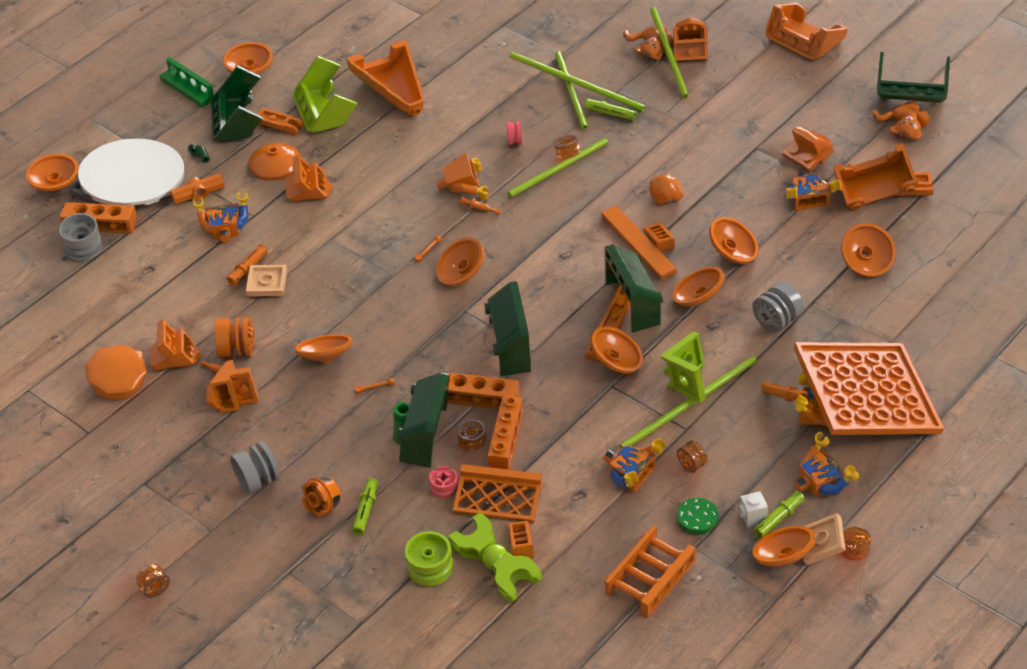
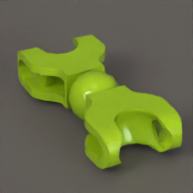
(506, 567)

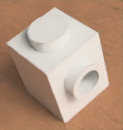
(753, 509)

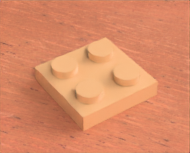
(266, 280)
(828, 539)

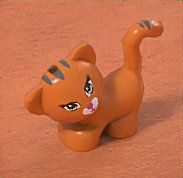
(652, 46)
(910, 120)

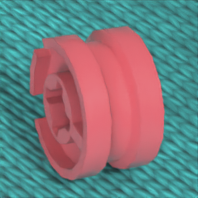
(514, 133)
(443, 482)

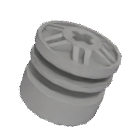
(80, 237)
(778, 306)
(259, 465)

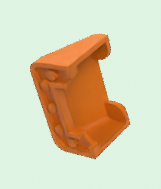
(788, 29)
(876, 178)

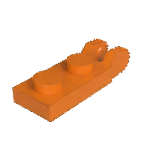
(280, 121)

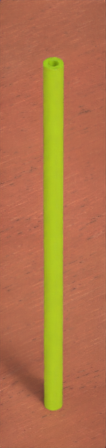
(577, 81)
(688, 403)

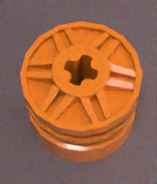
(231, 337)

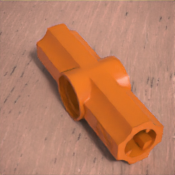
(197, 188)

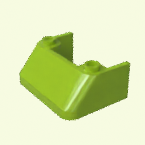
(312, 98)

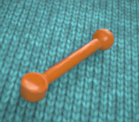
(418, 257)
(359, 389)

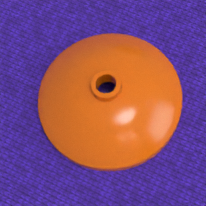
(249, 55)
(273, 161)
(52, 172)
(733, 240)
(875, 243)
(460, 261)
(698, 286)
(324, 347)
(616, 350)
(784, 546)

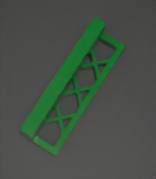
(187, 83)

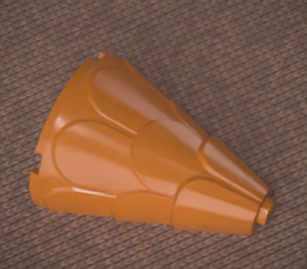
(392, 77)

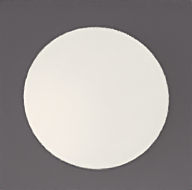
(131, 172)

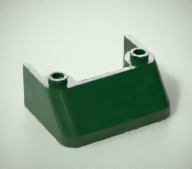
(910, 90)
(228, 104)
(627, 269)
(510, 330)
(422, 419)

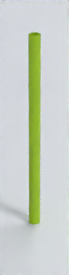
(669, 53)
(572, 93)
(556, 168)

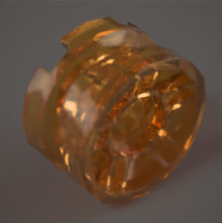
(856, 543)

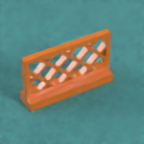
(504, 479)

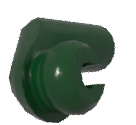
(199, 151)

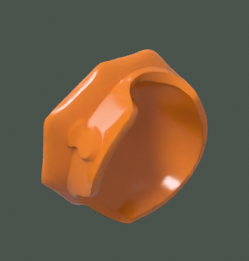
(116, 372)

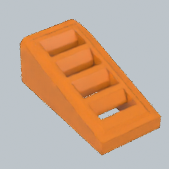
(662, 240)
(521, 541)

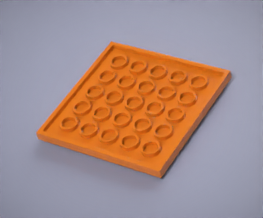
(867, 388)

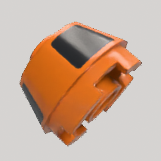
(320, 496)

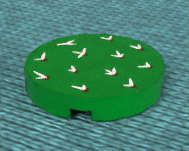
(697, 516)

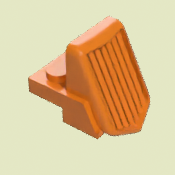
(690, 40)
(808, 148)
(307, 181)
(172, 348)
(231, 388)

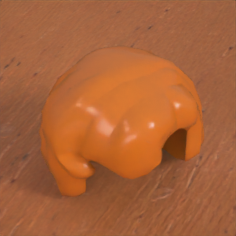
(665, 189)

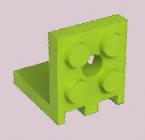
(684, 367)

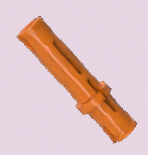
(242, 269)
(788, 393)

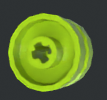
(429, 558)

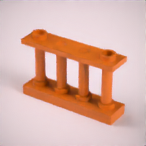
(660, 587)

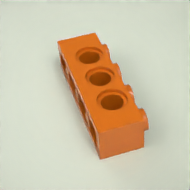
(108, 217)
(480, 390)
(505, 432)

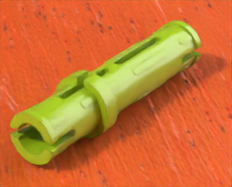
(603, 107)
(370, 488)
(785, 509)

